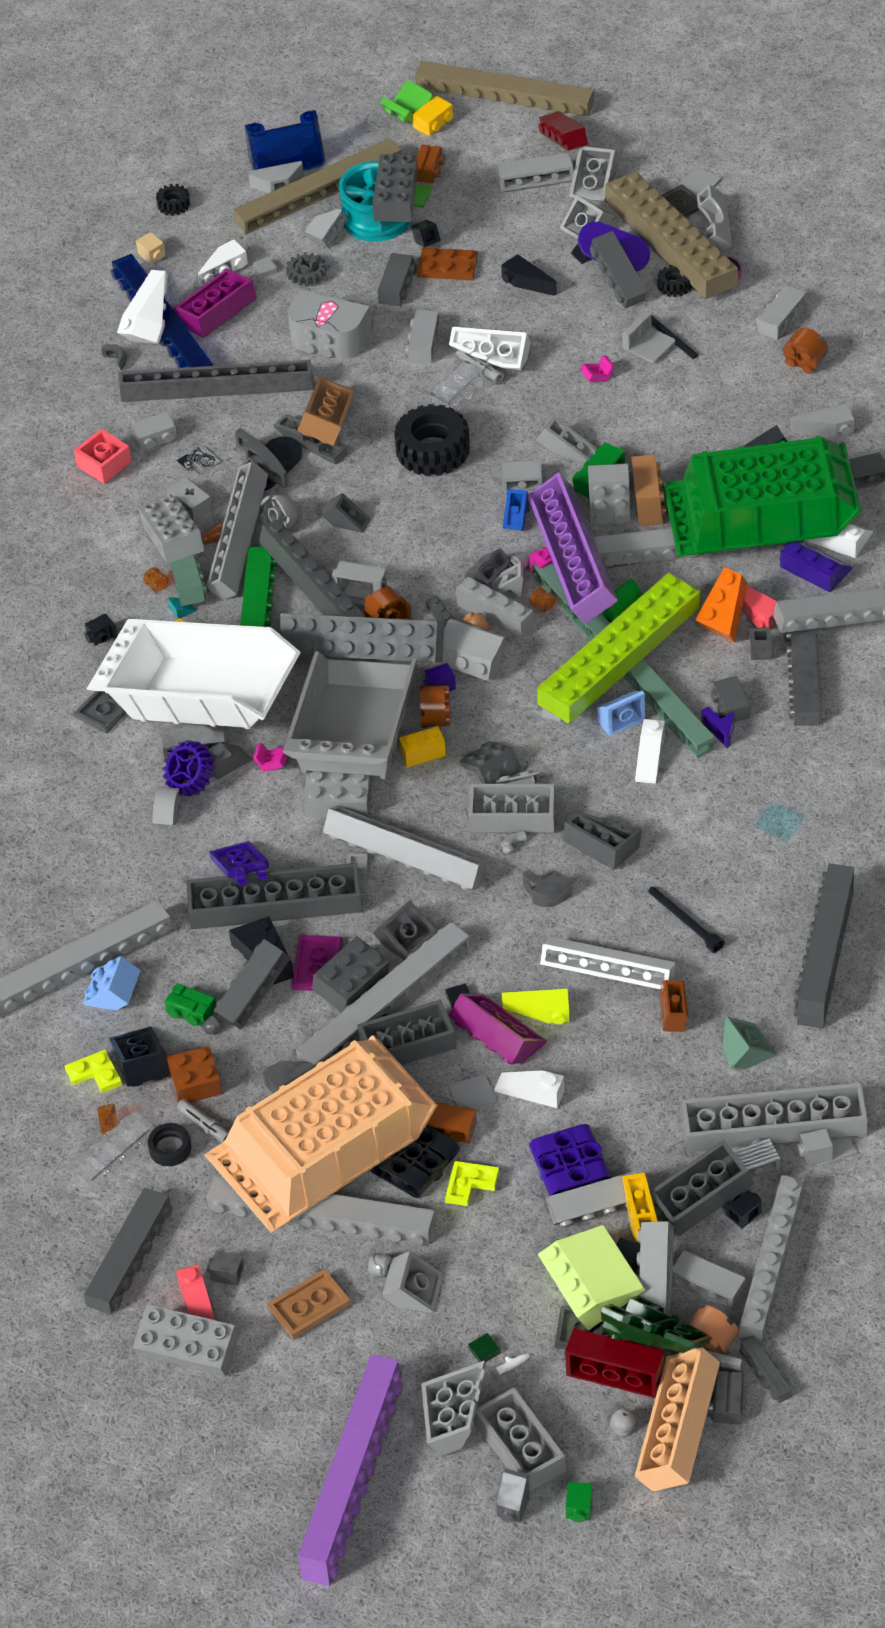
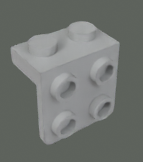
(644, 340)

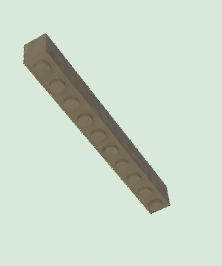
(505, 88)
(305, 190)

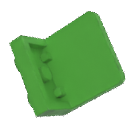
(407, 101)

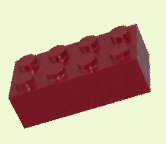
(614, 1362)

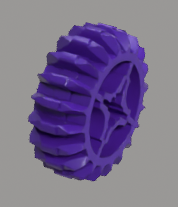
(195, 768)

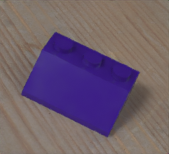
(813, 565)

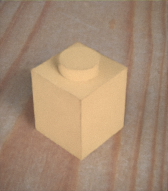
(150, 248)

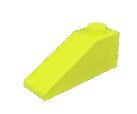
(542, 1005)

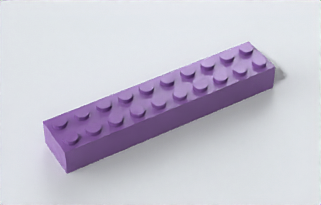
(572, 548)
(350, 1470)

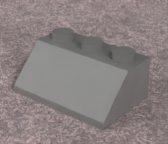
(472, 649)

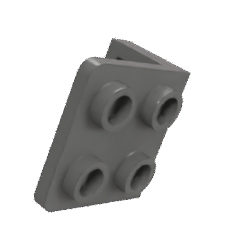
(492, 762)

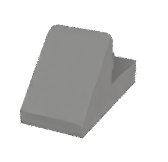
(509, 580)

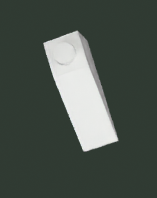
(650, 750)
(533, 1086)

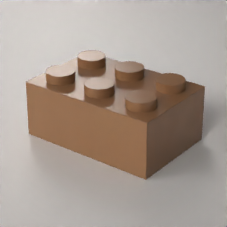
(647, 490)

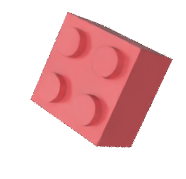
(102, 456)

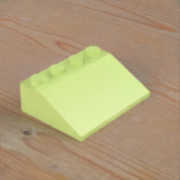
(591, 1273)

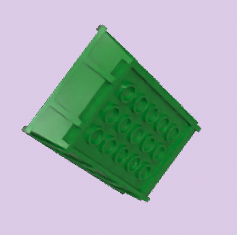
(762, 496)

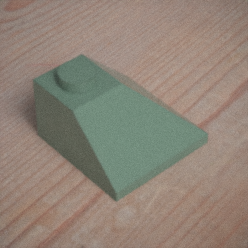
(744, 1044)

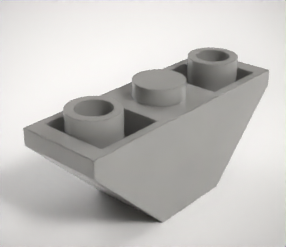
(275, 177)

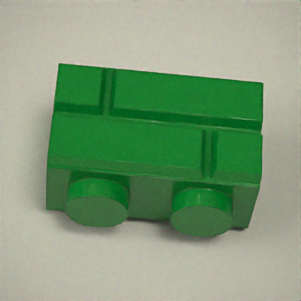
(189, 1005)

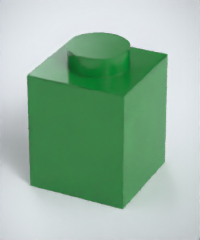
(579, 1501)

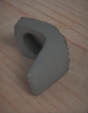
(115, 351)

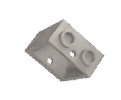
(362, 573)

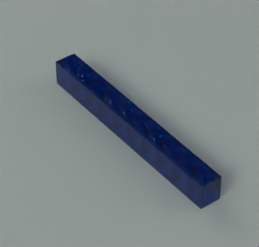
(175, 335)

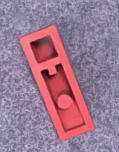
(759, 608)
(194, 1292)

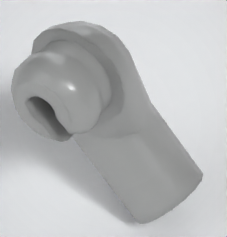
(512, 839)

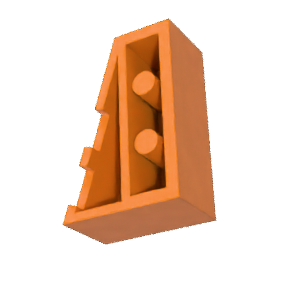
(723, 605)

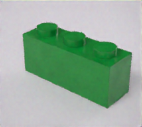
(605, 455)

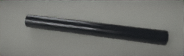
(678, 342)

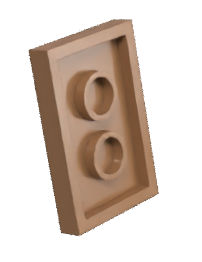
(308, 1304)

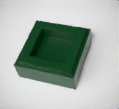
(484, 1348)

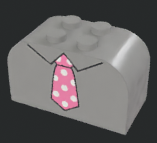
(328, 325)

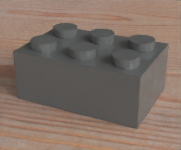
(350, 974)

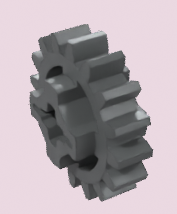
(306, 269)

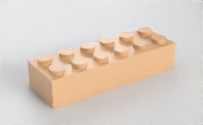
(677, 1419)

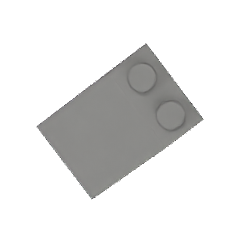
(592, 171)

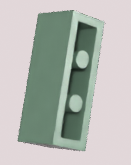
(188, 580)

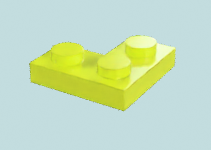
(97, 1067)
(469, 1176)

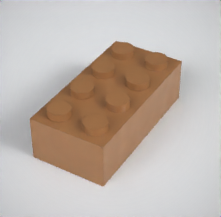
(326, 411)

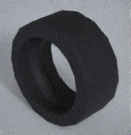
(169, 1158)

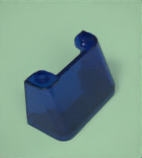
(286, 144)

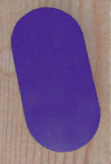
(633, 246)

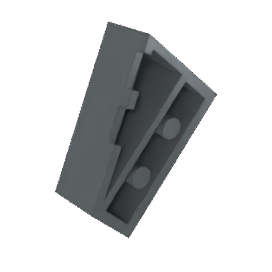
(601, 840)

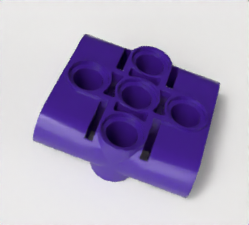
(569, 1161)

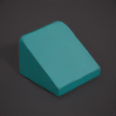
(178, 610)

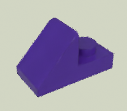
(720, 728)

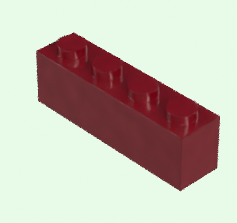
(563, 130)

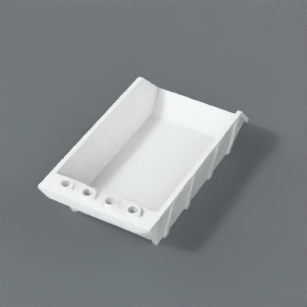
(195, 672)

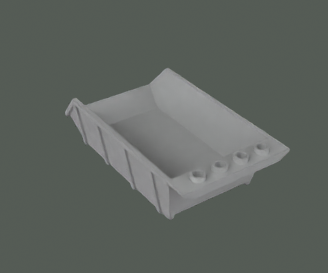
(350, 716)

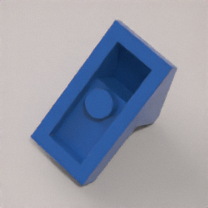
(515, 510)

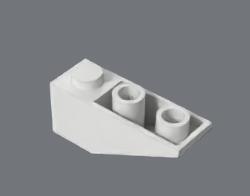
(227, 256)

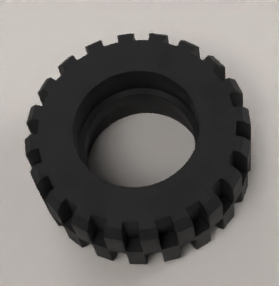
(437, 456)

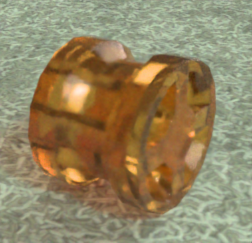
(155, 579)
(542, 599)

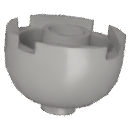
(279, 507)

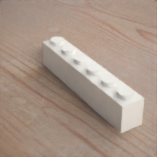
(606, 962)

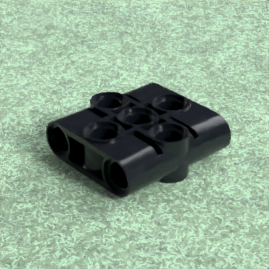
(416, 1160)

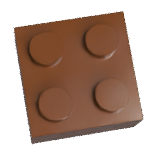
(194, 1074)

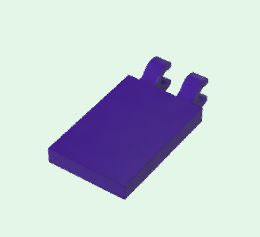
(240, 860)

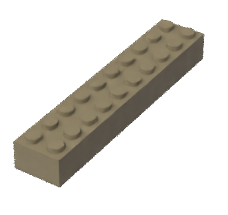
(671, 234)

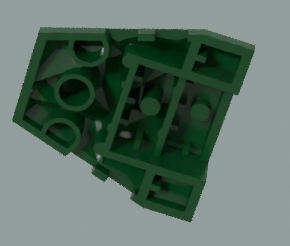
(647, 1324)

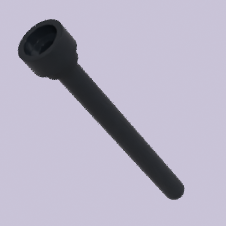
(712, 941)

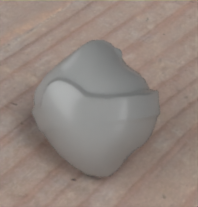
(379, 1265)
(622, 1422)

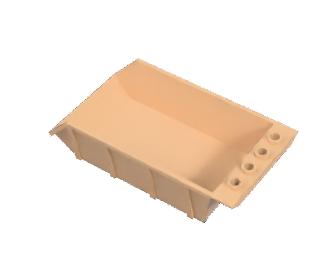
(322, 1131)

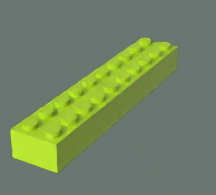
(618, 648)

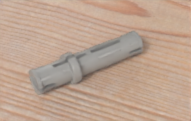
(489, 372)
(211, 1126)

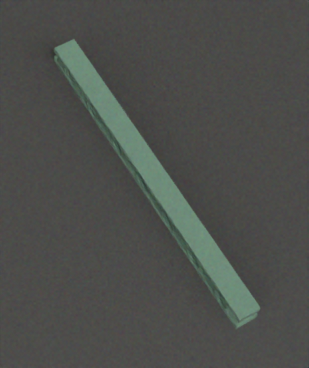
(640, 677)

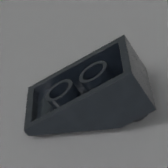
(140, 1056)

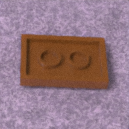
(447, 264)

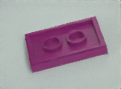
(311, 956)

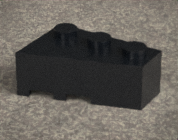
(248, 936)

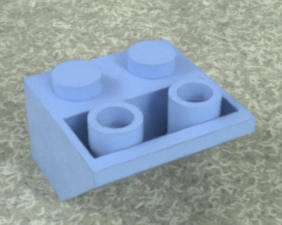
(112, 985)

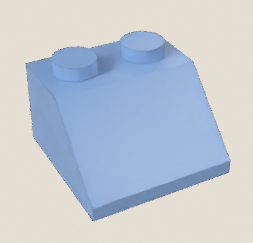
(622, 712)

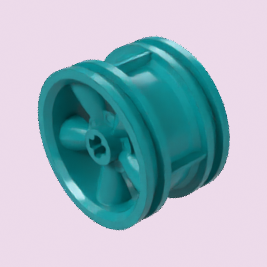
(356, 198)

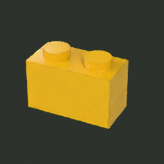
(432, 115)
(422, 746)

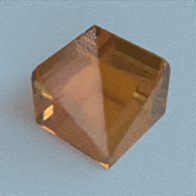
(107, 1118)

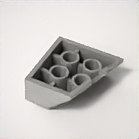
(451, 1407)

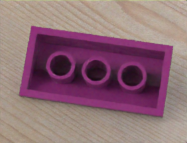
(215, 302)
(495, 1028)

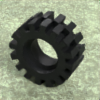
(169, 193)
(669, 287)

